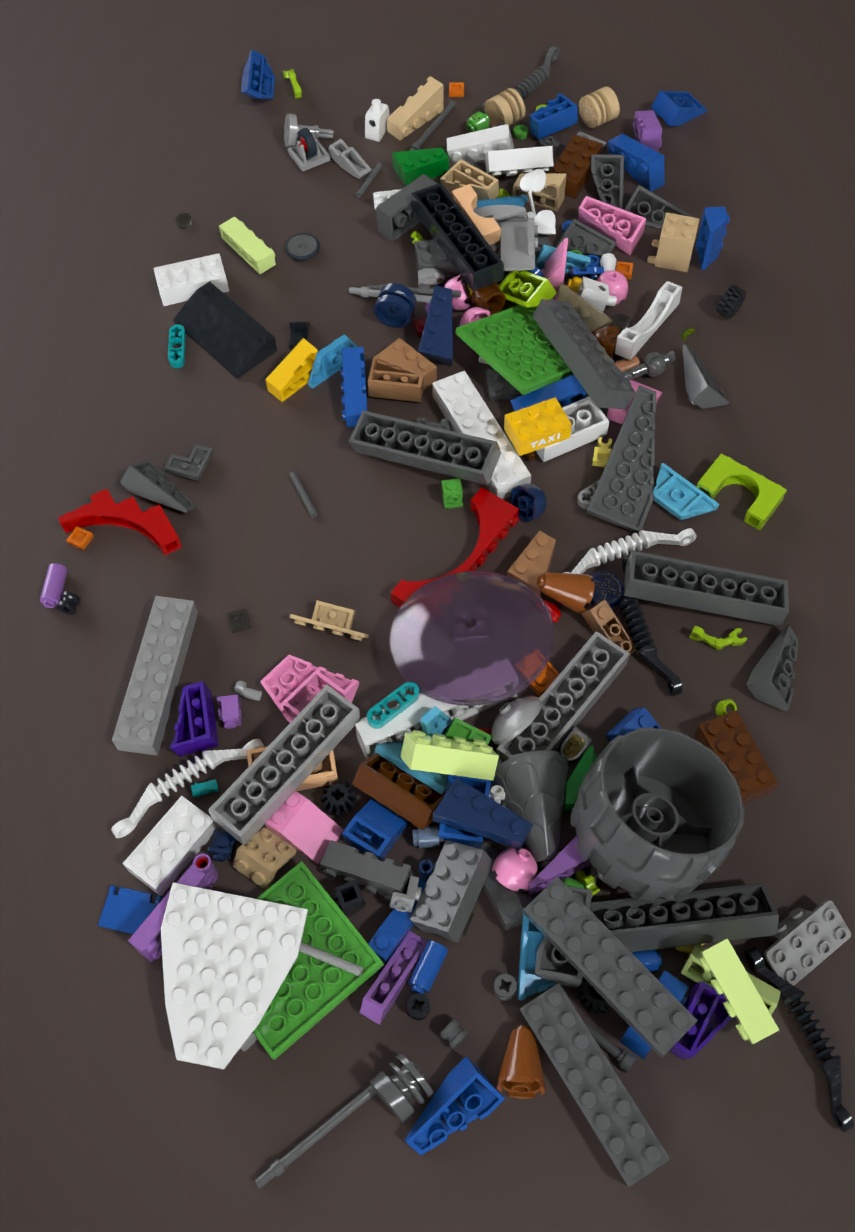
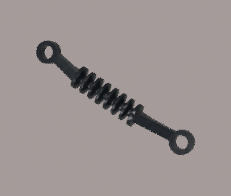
(644, 644)
(831, 1064)

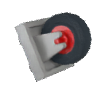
(308, 151)

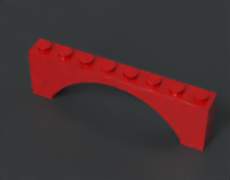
(494, 521)

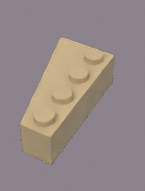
(417, 109)

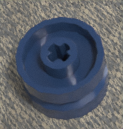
(395, 305)

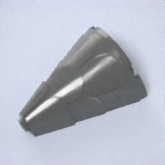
(536, 791)

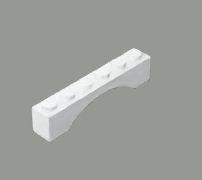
(633, 338)

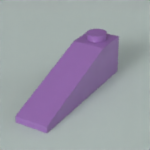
(563, 865)
(392, 978)

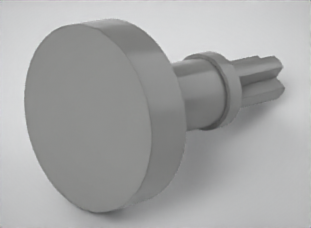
(291, 130)

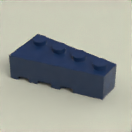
(437, 334)
(480, 815)

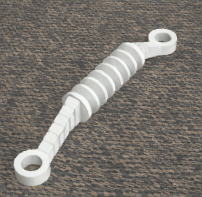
(644, 539)
(153, 793)

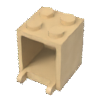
(675, 242)

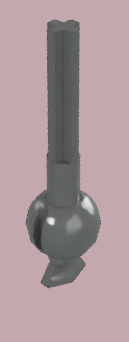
(652, 365)

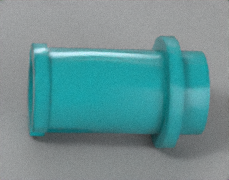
(204, 788)

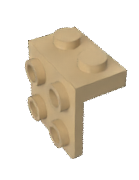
(263, 857)

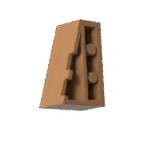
(405, 356)
(394, 383)
(534, 561)

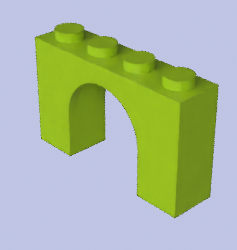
(727, 472)

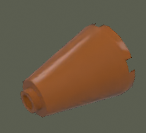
(567, 589)
(521, 1067)

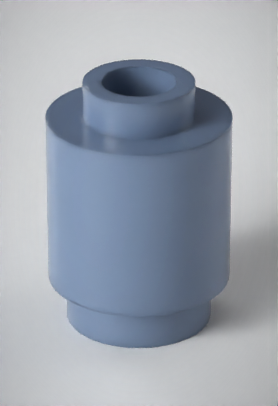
(428, 837)

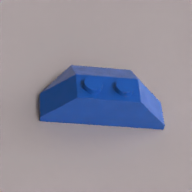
(258, 77)

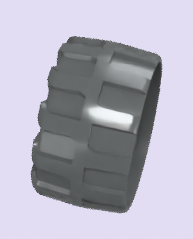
(657, 814)

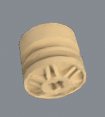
(599, 107)
(505, 108)

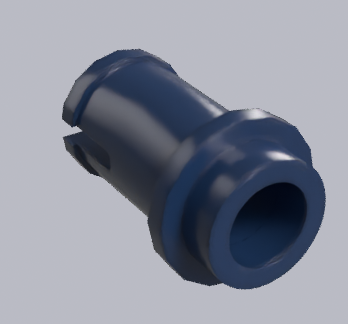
(423, 866)

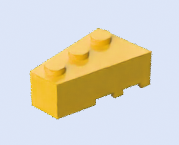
(292, 371)

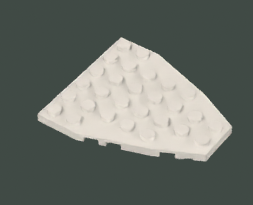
(223, 968)

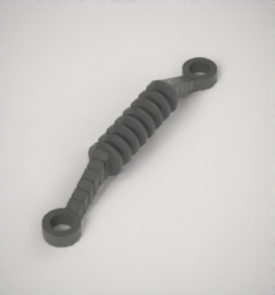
(536, 78)

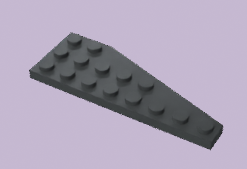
(628, 479)

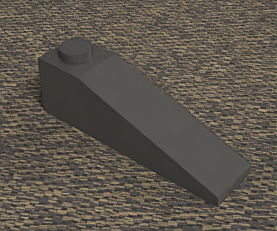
(608, 178)
(651, 207)
(700, 383)
(773, 673)

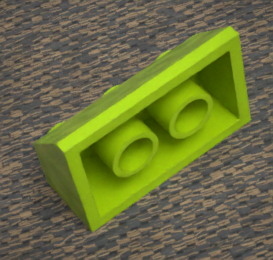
(526, 288)

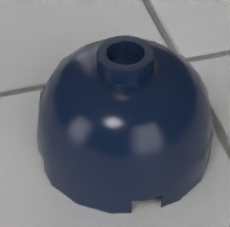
(529, 500)

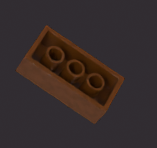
(576, 163)
(738, 751)
(397, 790)

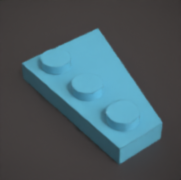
(572, 259)
(435, 722)

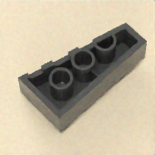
(371, 873)

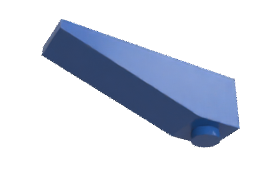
(393, 931)

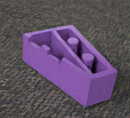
(647, 129)

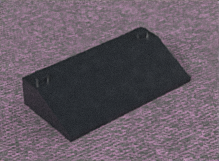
(225, 330)

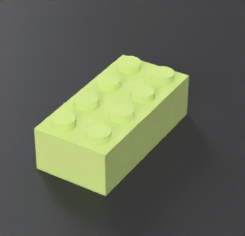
(449, 755)
(739, 991)

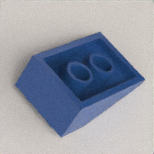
(677, 107)

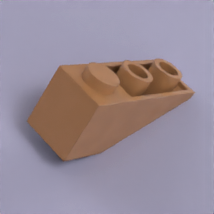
(603, 620)

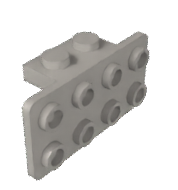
(519, 245)
(806, 941)

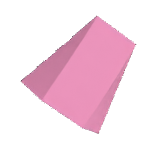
(297, 682)

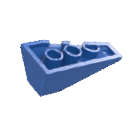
(458, 1101)

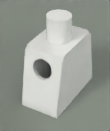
(376, 120)
(596, 293)

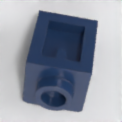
(222, 846)

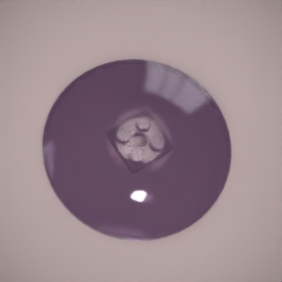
(477, 662)

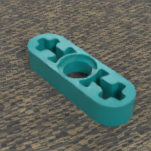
(173, 340)
(394, 696)

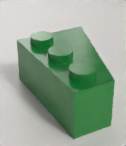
(415, 163)

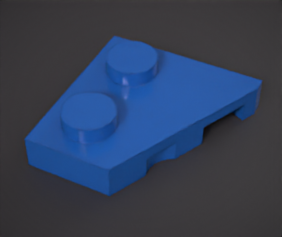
(591, 272)

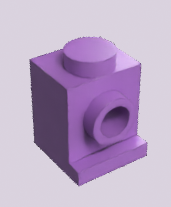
(230, 711)

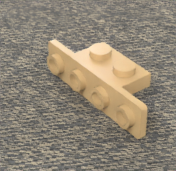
(332, 617)

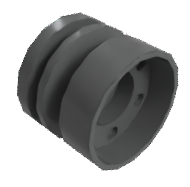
(401, 1087)

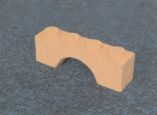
(467, 200)

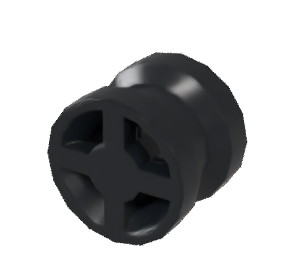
(68, 603)
(421, 1010)

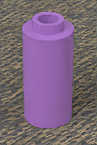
(53, 585)

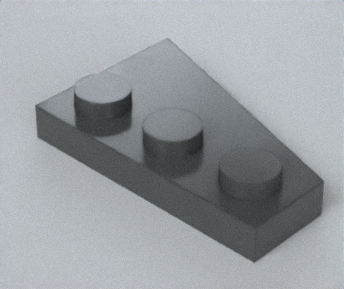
(587, 240)

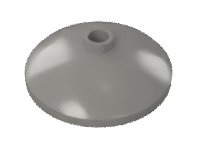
(514, 718)

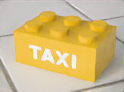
(537, 426)

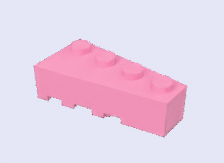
(613, 223)

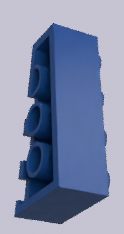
(566, 392)

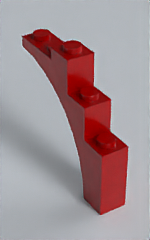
(128, 514)

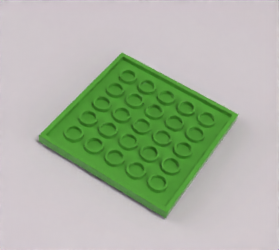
(516, 348)
(311, 984)

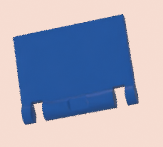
(127, 909)

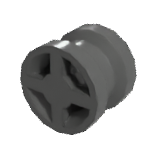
(503, 991)
(454, 1034)

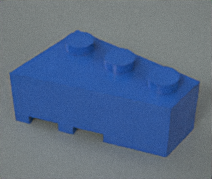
(631, 1038)

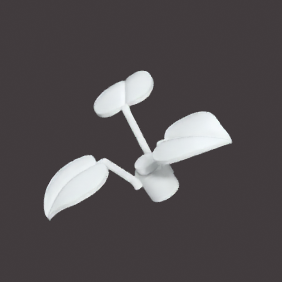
(545, 219)

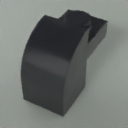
(349, 898)

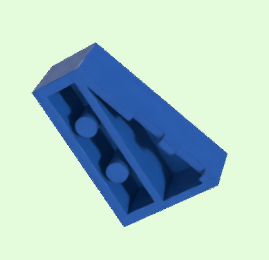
(554, 117)

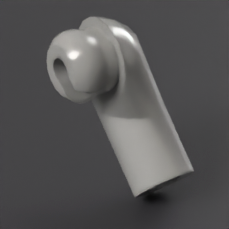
(249, 693)

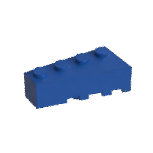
(639, 161)
(353, 385)

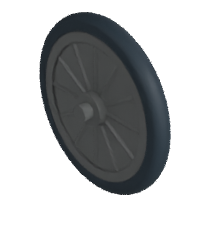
(302, 246)

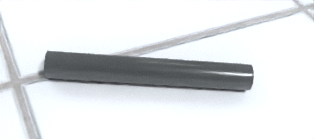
(368, 181)
(304, 496)

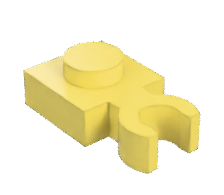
(602, 453)

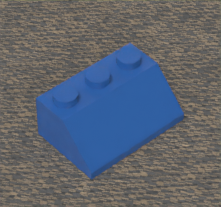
(711, 234)
(461, 836)

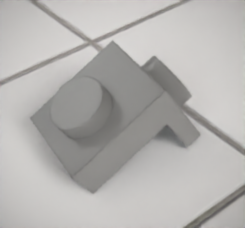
(405, 902)

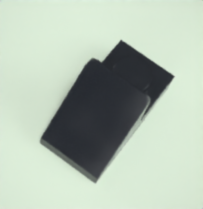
(298, 330)

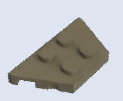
(589, 314)

